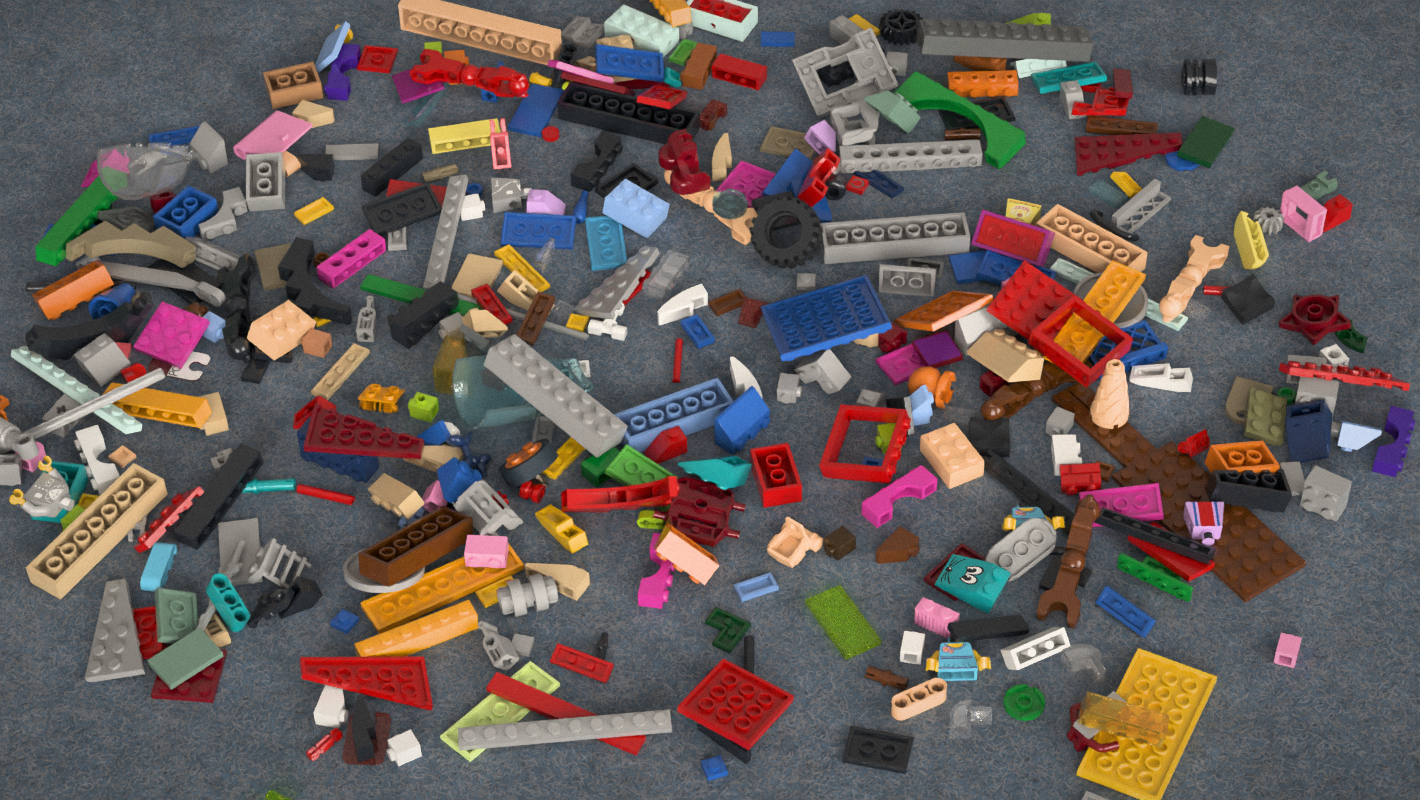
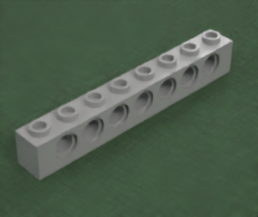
(910, 156)

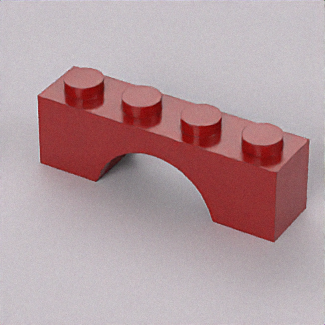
(813, 187)

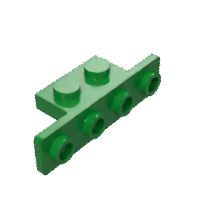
(1156, 575)

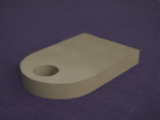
(1238, 395)

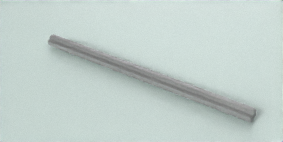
(93, 405)

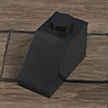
(317, 166)
(305, 596)

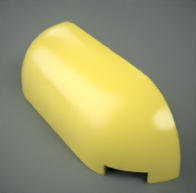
(1250, 242)

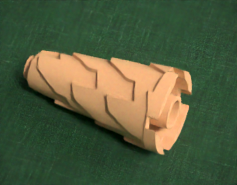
(1111, 397)

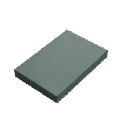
(175, 614)
(185, 658)

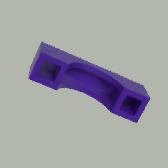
(339, 85)
(1388, 457)

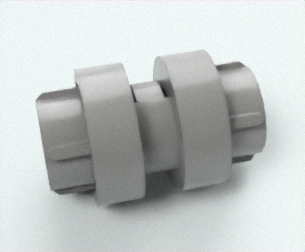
(517, 597)

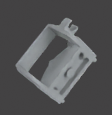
(857, 130)
(484, 510)

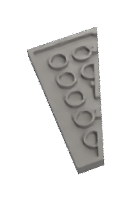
(618, 287)
(116, 639)

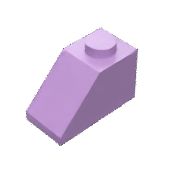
(821, 137)

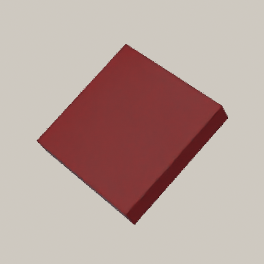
(377, 59)

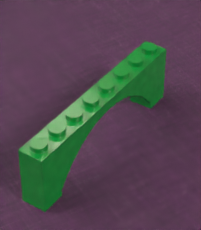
(1001, 137)

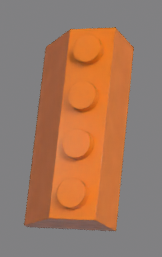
(73, 289)

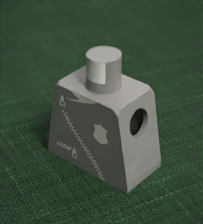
(507, 194)

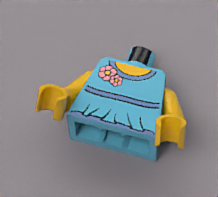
(1023, 512)
(957, 661)

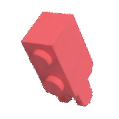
(500, 146)

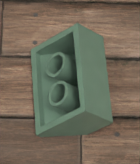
(894, 109)

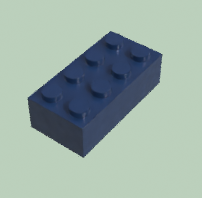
(356, 466)

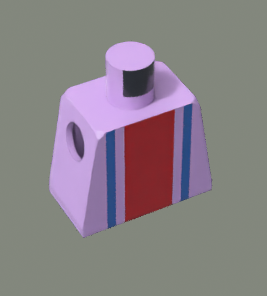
(1204, 520)

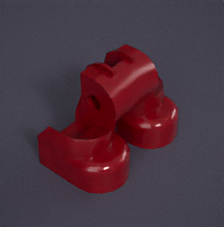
(682, 157)

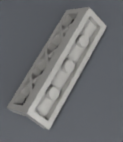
(1136, 204)
(213, 255)

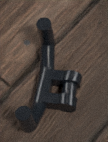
(1097, 217)

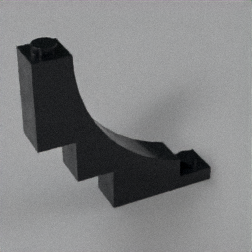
(118, 325)

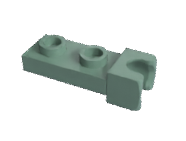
(1320, 186)

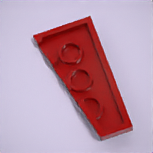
(168, 516)

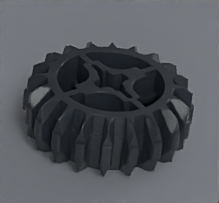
(899, 26)

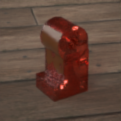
(711, 114)

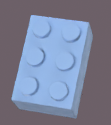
(635, 208)

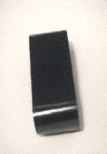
(566, 56)

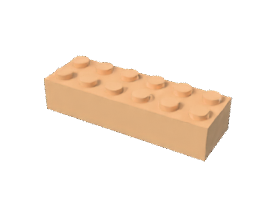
(1089, 242)

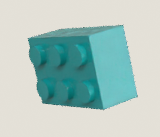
(76, 479)

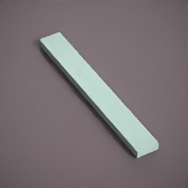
(1076, 274)

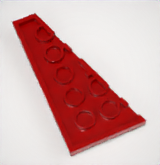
(1357, 375)

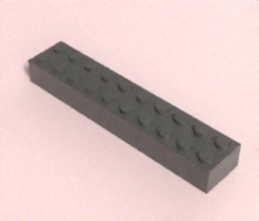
(1004, 40)

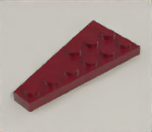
(1119, 150)
(355, 436)

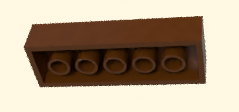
(415, 546)

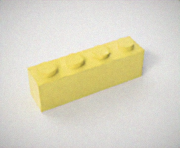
(461, 136)

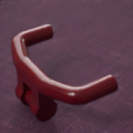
(1080, 741)

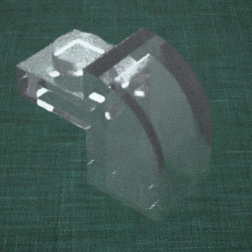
(1082, 658)
(965, 715)

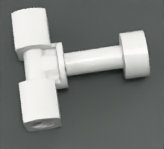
(609, 326)

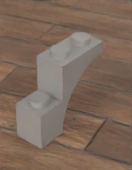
(224, 220)

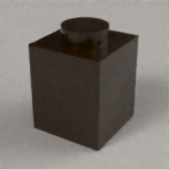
(839, 543)

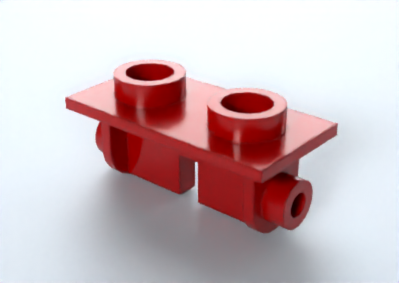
(1195, 444)

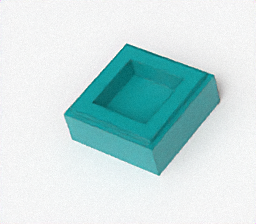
(672, 77)

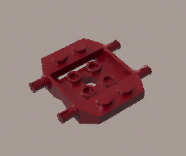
(716, 511)

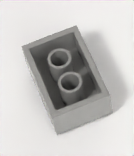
(265, 181)

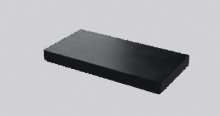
(994, 105)
(402, 209)
(191, 271)

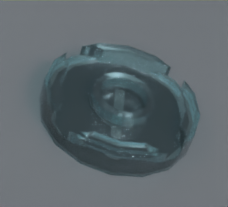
(730, 204)

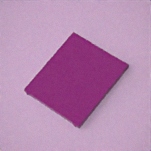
(411, 90)

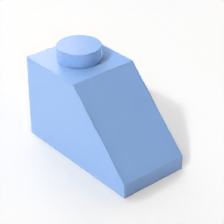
(1355, 435)

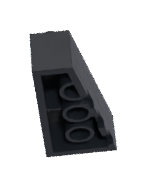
(422, 314)
(1250, 489)

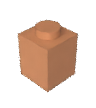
(317, 343)

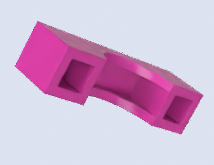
(916, 483)
(653, 589)

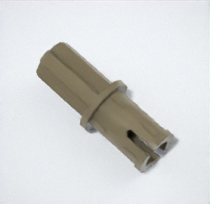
(440, 173)

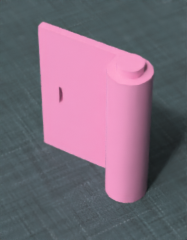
(272, 135)

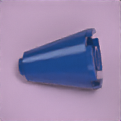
(110, 300)

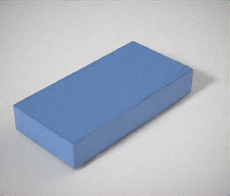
(755, 587)

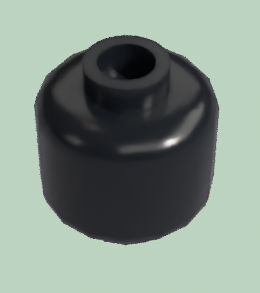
(836, 187)

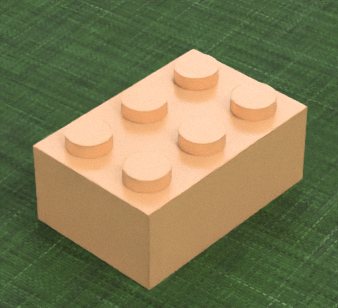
(280, 329)
(952, 455)

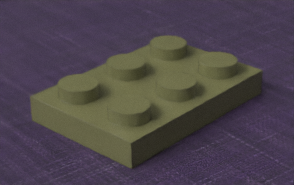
(1265, 417)

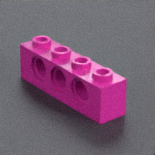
(351, 258)

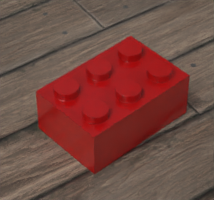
(776, 475)

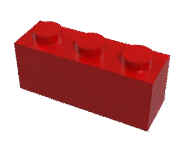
(739, 71)

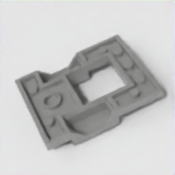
(866, 62)

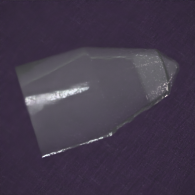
(144, 170)

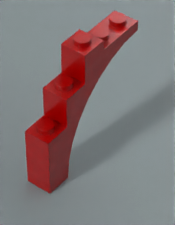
(632, 497)

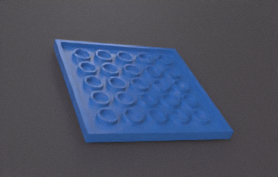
(825, 318)

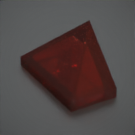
(751, 312)

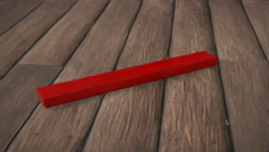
(553, 708)

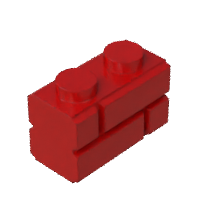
(1079, 478)

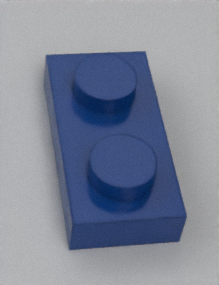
(697, 331)

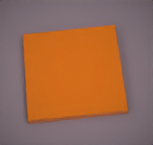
(943, 310)

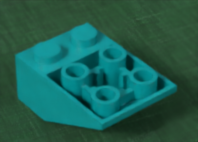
(724, 471)

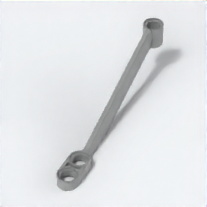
(159, 277)

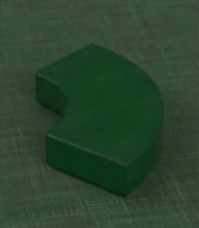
(1352, 339)

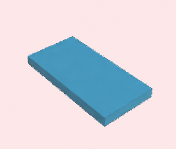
(605, 243)

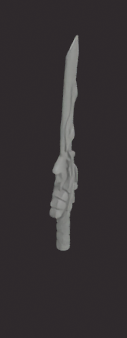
(230, 570)

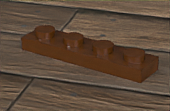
(1116, 126)

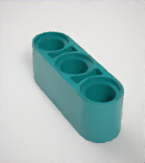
(227, 611)

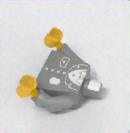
(46, 495)

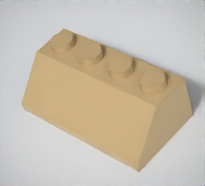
(1007, 356)

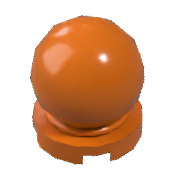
(936, 383)

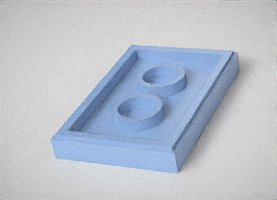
(331, 47)

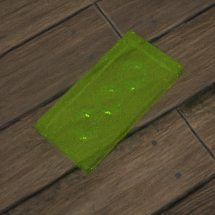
(843, 622)

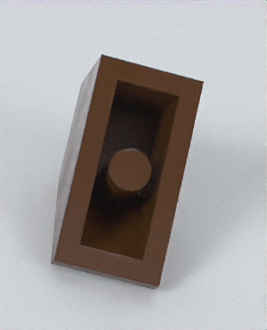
(898, 547)

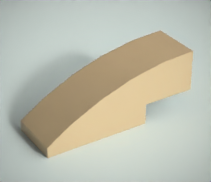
(721, 159)

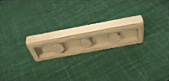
(340, 371)

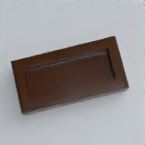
(727, 302)

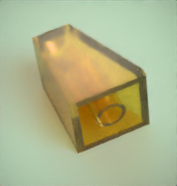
(450, 350)

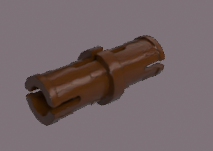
(962, 134)
(886, 677)

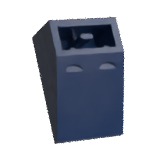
(1309, 431)

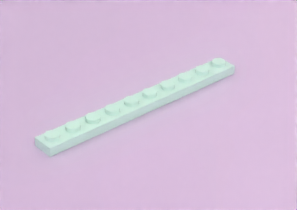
(74, 389)

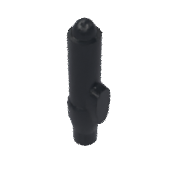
(602, 646)

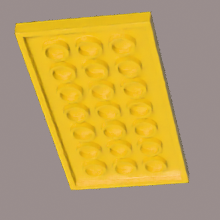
(1164, 688)

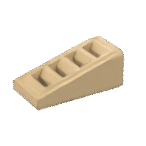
(221, 638)

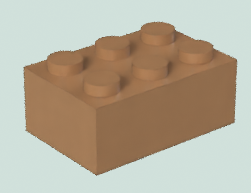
(292, 85)

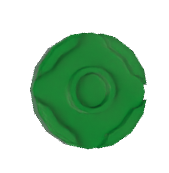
(1024, 702)

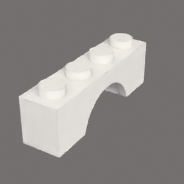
(91, 444)

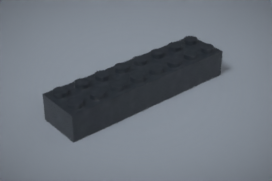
(624, 114)

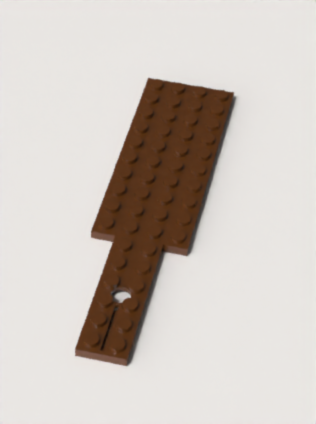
(1246, 554)

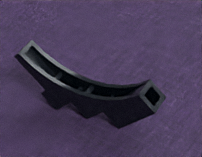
(299, 287)

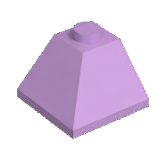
(544, 203)

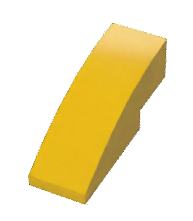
(562, 528)

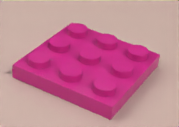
(748, 180)
(171, 335)

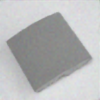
(577, 34)

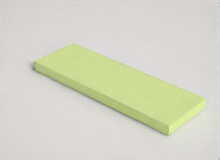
(497, 710)

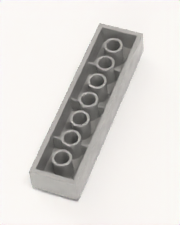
(895, 238)
(555, 395)

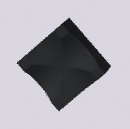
(1247, 299)
(990, 434)

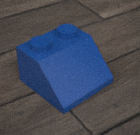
(456, 478)

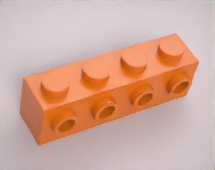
(983, 83)

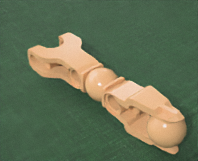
(739, 226)
(1182, 288)

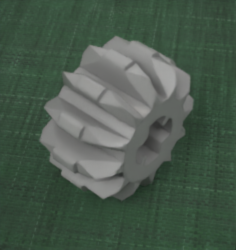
(1269, 220)

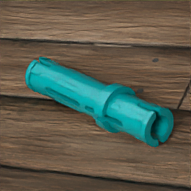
(270, 485)

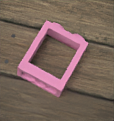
(1309, 228)

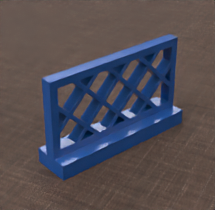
(1144, 356)

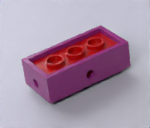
(1013, 238)

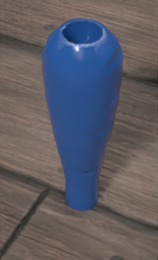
(581, 208)

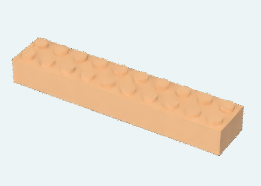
(481, 29)

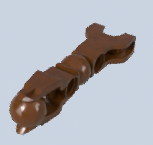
(1012, 398)
(1072, 562)

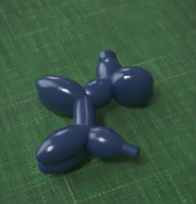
(462, 442)

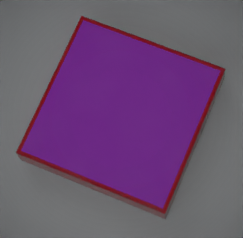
(937, 350)

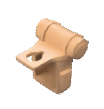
(792, 543)

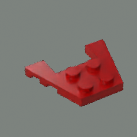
(1104, 102)

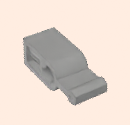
(367, 322)
(498, 647)

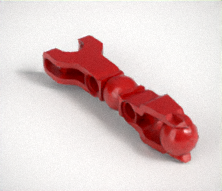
(452, 71)

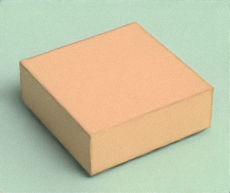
(122, 456)

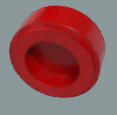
(550, 134)

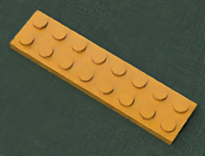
(1109, 298)
(434, 591)

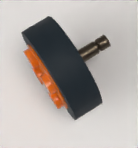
(528, 463)

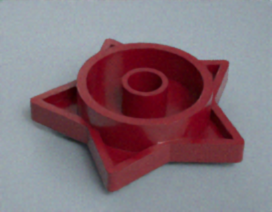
(1315, 317)

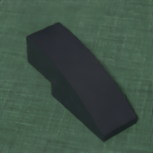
(363, 730)

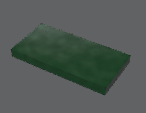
(1205, 142)

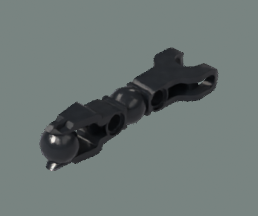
(237, 296)

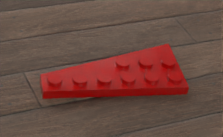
(387, 678)

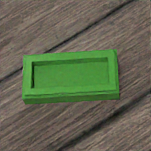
(682, 52)

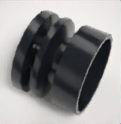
(1204, 76)

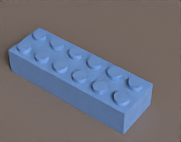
(689, 409)

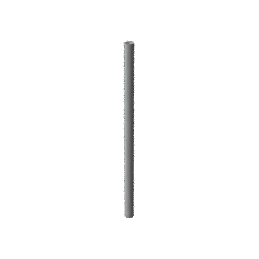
(548, 325)

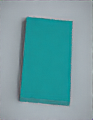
(1084, 73)

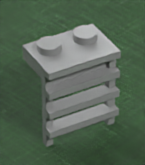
(268, 562)

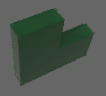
(731, 629)

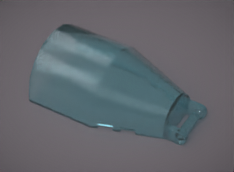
(489, 402)

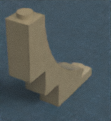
(108, 239)

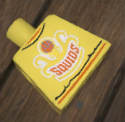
(1023, 211)

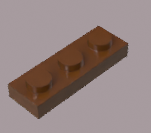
(535, 317)

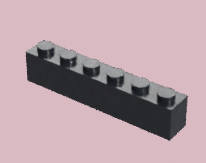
(219, 496)

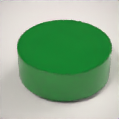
(1287, 393)

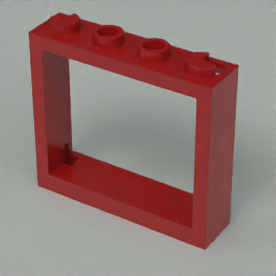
(1066, 360)
(858, 472)

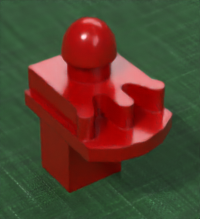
(133, 372)

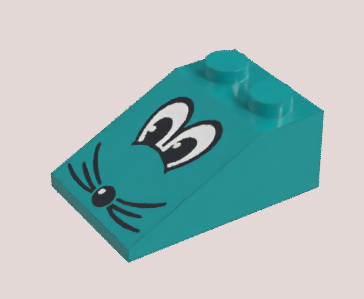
(973, 581)

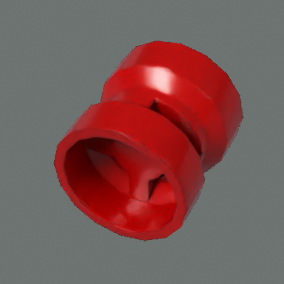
(532, 491)

